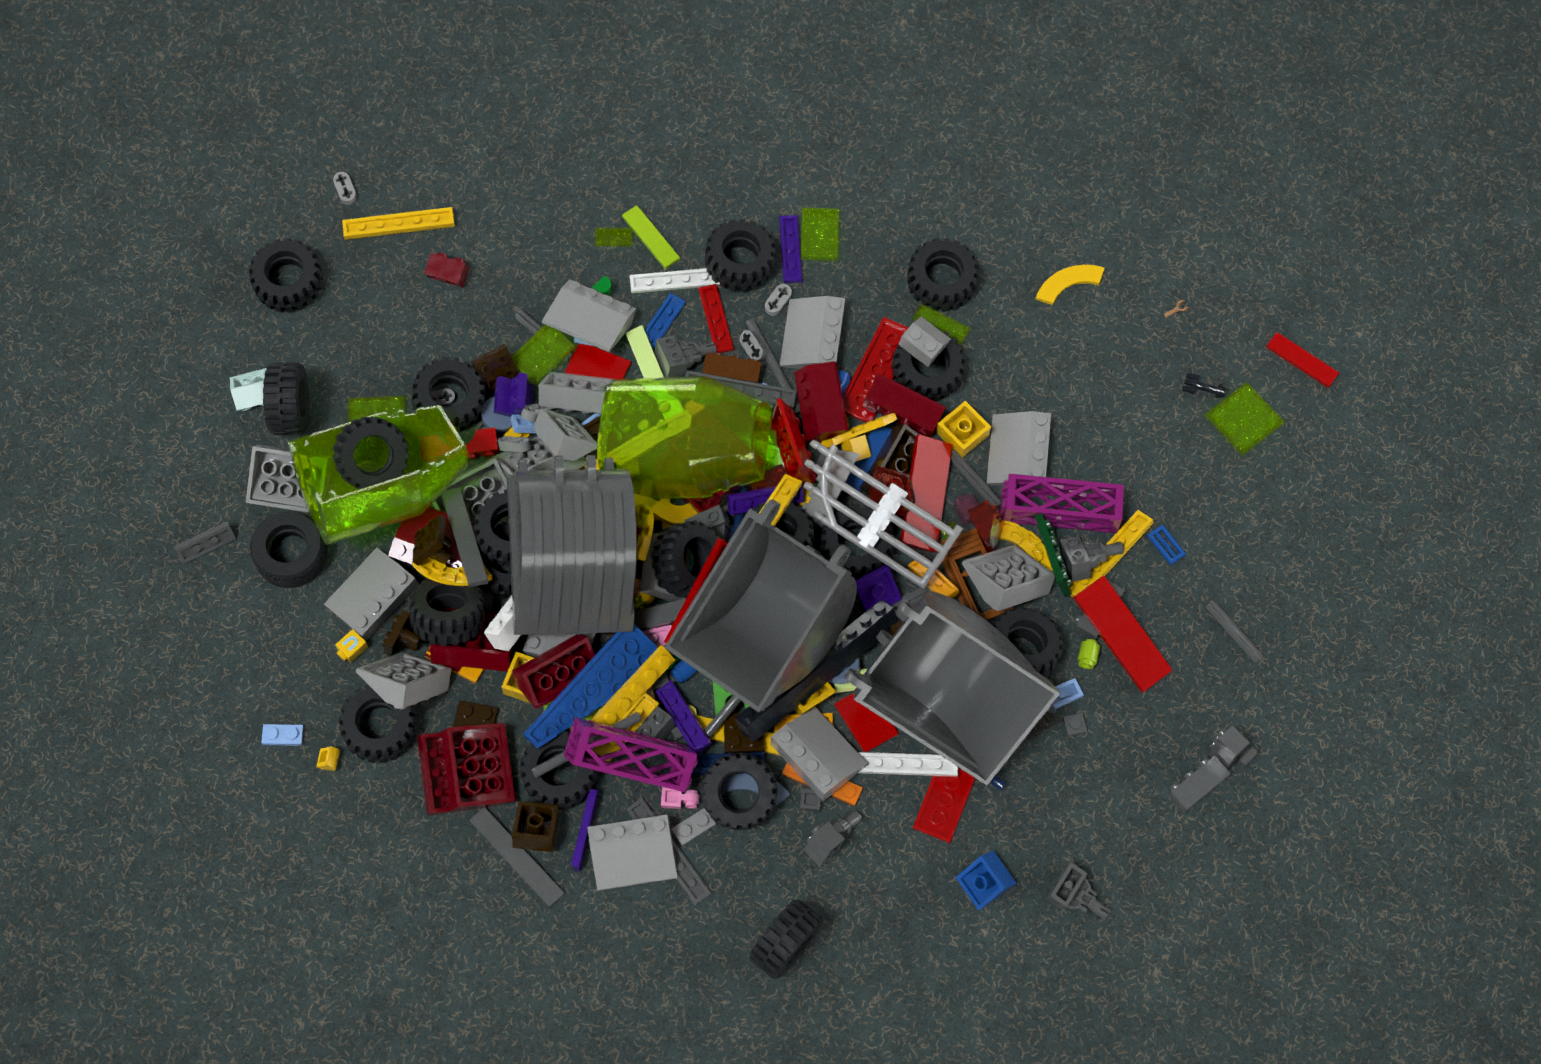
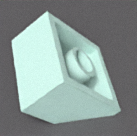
(248, 389)

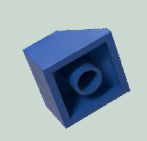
(986, 880)

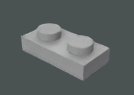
(693, 827)

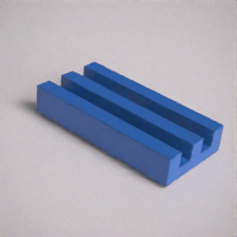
(1175, 557)

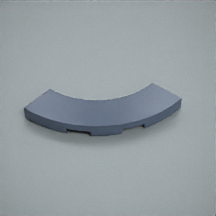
(740, 782)

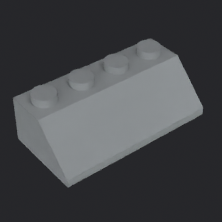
(573, 392)
(563, 435)
(815, 503)

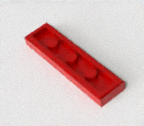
(715, 318)
(1302, 360)

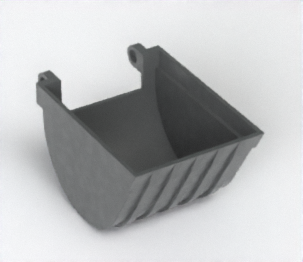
(572, 548)
(765, 612)
(954, 685)

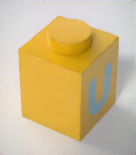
(351, 646)

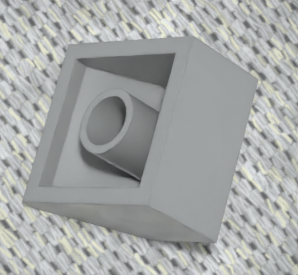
(924, 341)

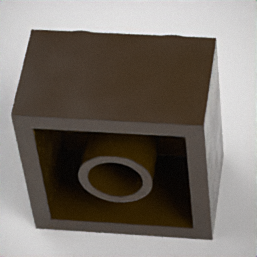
(535, 826)

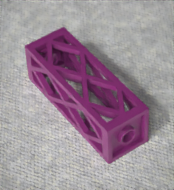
(1065, 490)
(677, 779)

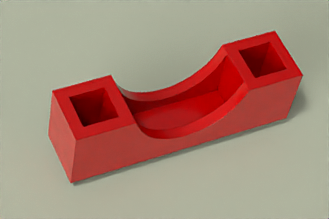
(483, 444)

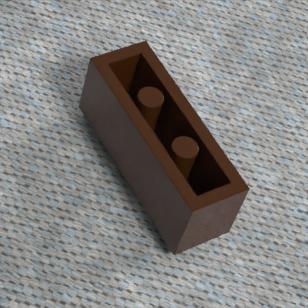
(732, 367)

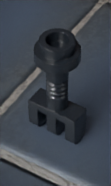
(1219, 391)

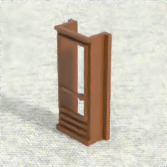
(965, 545)

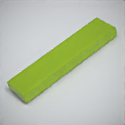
(651, 237)

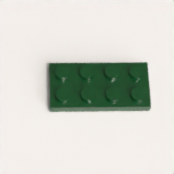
(1054, 554)

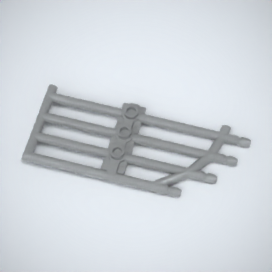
(879, 519)

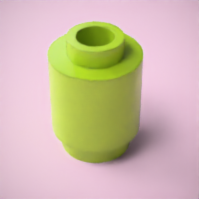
(1088, 654)

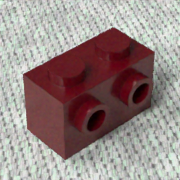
(447, 270)

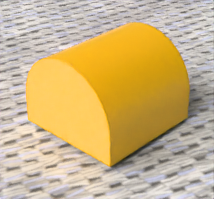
(328, 758)

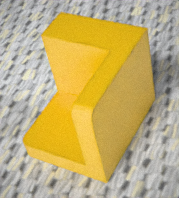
(858, 445)

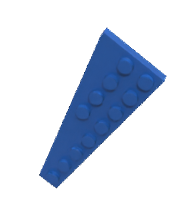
(593, 684)

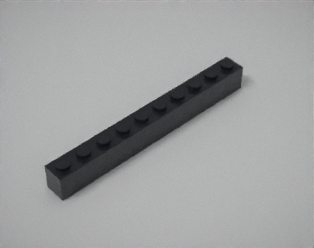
(849, 646)

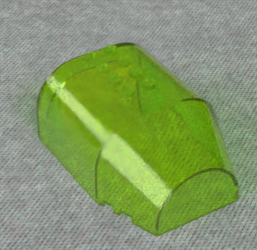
(683, 435)
(345, 511)

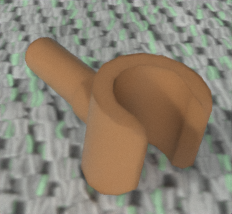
(1176, 309)

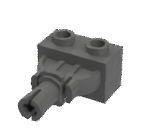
(678, 355)
(716, 519)
(1085, 555)
(657, 725)
(828, 838)
(1074, 892)

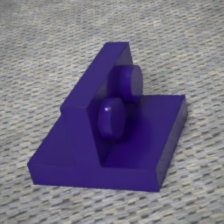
(512, 395)
(877, 586)

